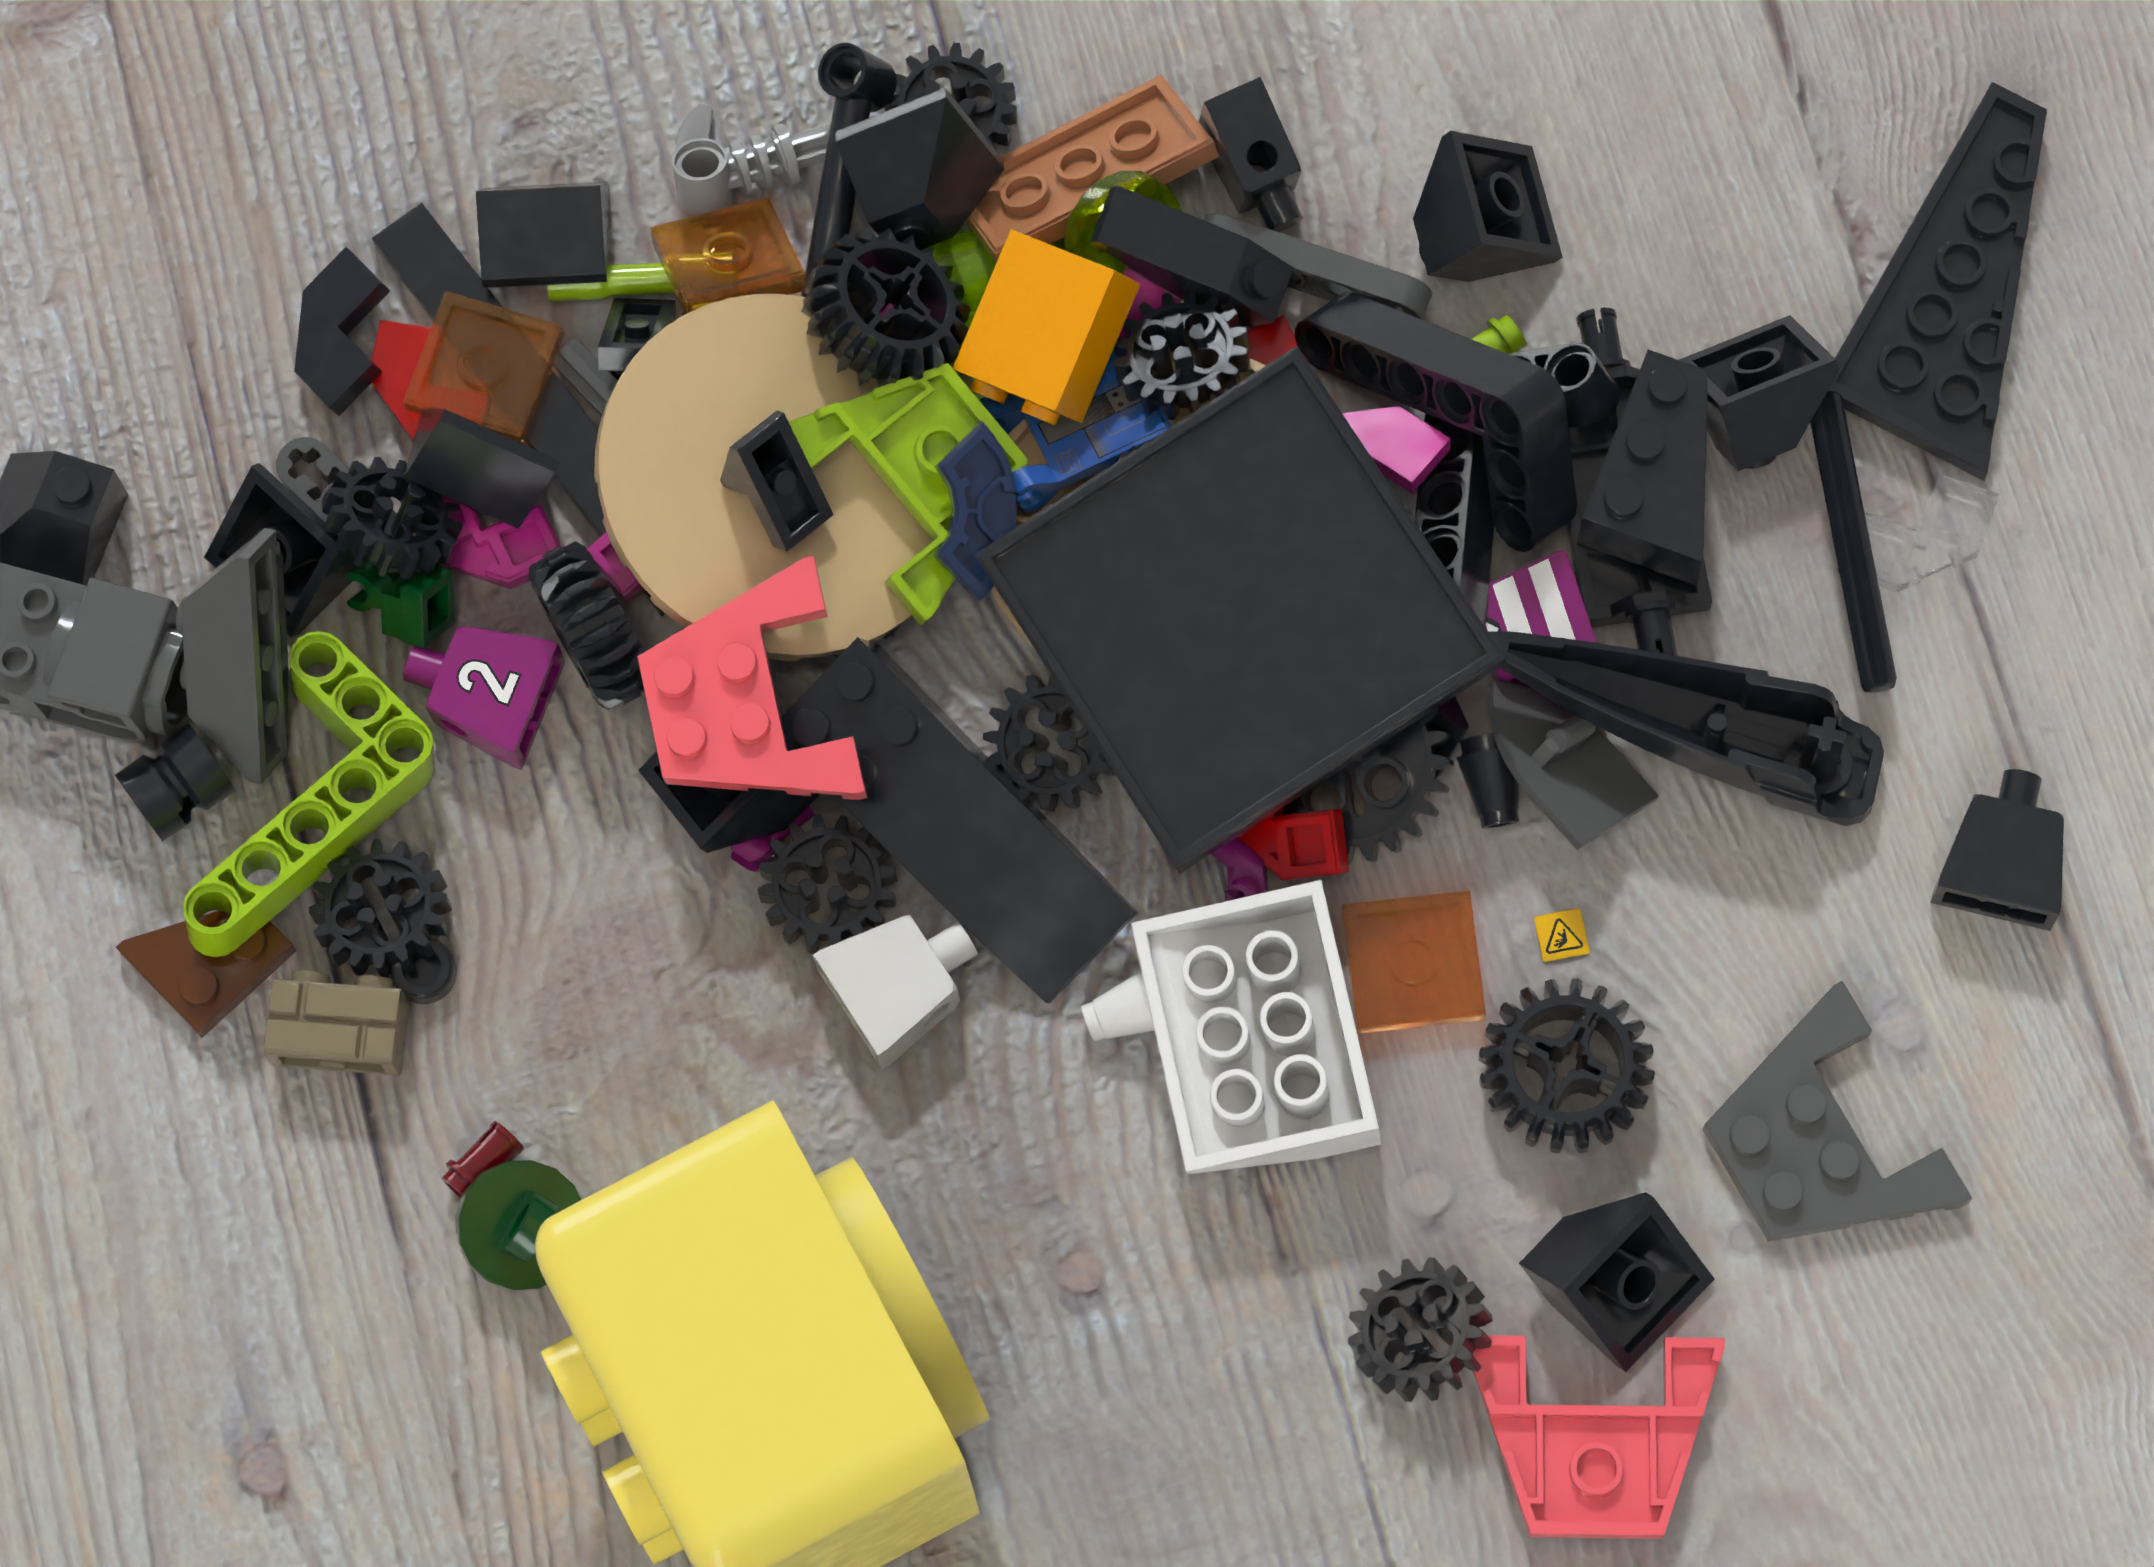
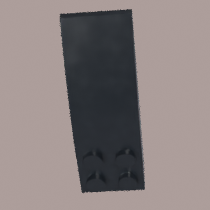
(960, 822)

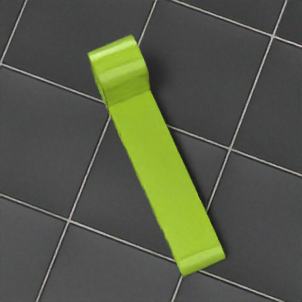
(322, 803)

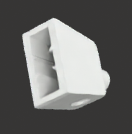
(895, 982)

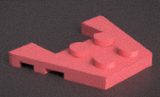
(718, 702)
(1597, 1465)

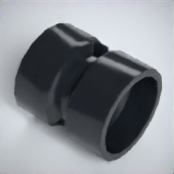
(175, 782)

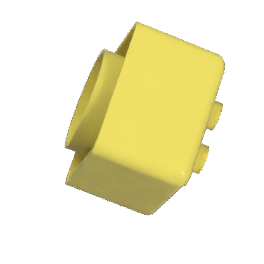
(760, 1358)

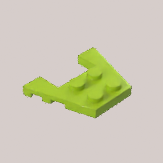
(902, 436)

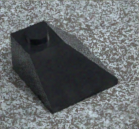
(919, 168)
(1484, 210)
(1764, 390)
(57, 514)
(725, 816)
(1618, 1274)

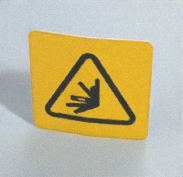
(1561, 935)

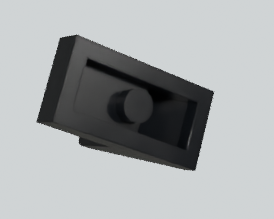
(629, 328)
(778, 481)

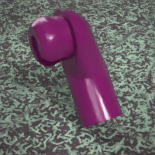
(1244, 870)

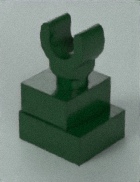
(410, 608)

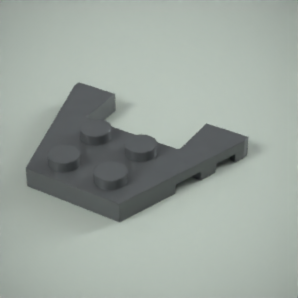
(1797, 1150)

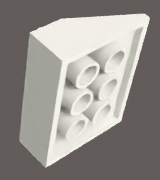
(1256, 1031)

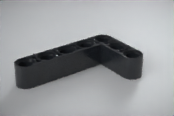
(1467, 384)
(1455, 497)

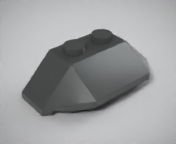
(239, 657)

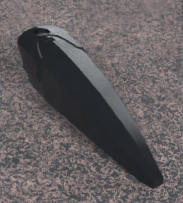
(1713, 719)

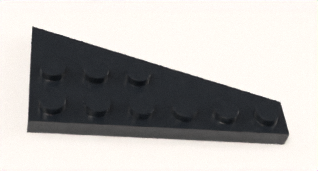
(1942, 314)

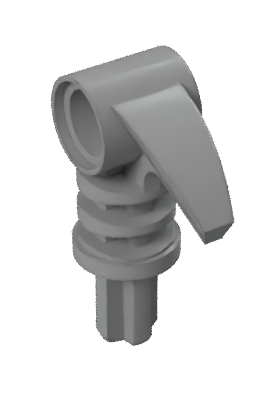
(709, 172)

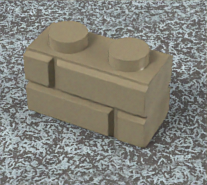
(336, 1024)

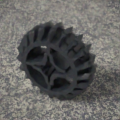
(861, 280)
(589, 623)
(1588, 1016)

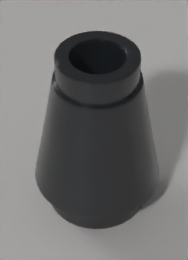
(1489, 781)

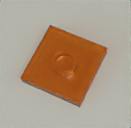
(728, 255)
(484, 364)
(1413, 962)

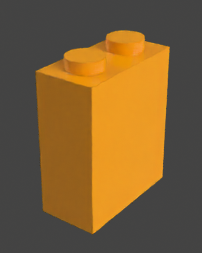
(1045, 329)

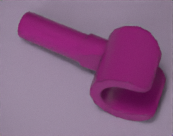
(758, 850)

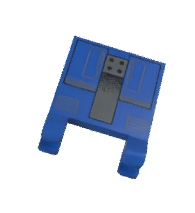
(1078, 448)

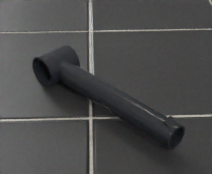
(851, 105)

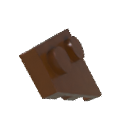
(200, 985)

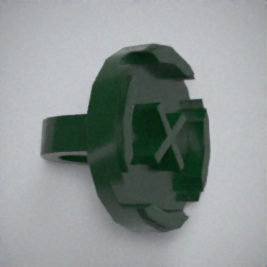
(502, 1218)

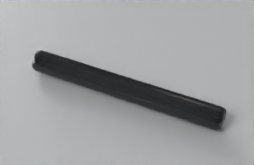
(1852, 546)

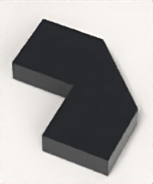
(329, 312)

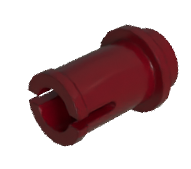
(491, 1149)

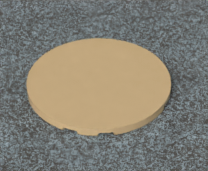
(703, 544)

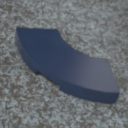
(981, 506)

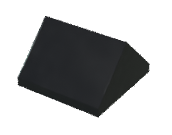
(543, 234)
(477, 466)
(311, 563)

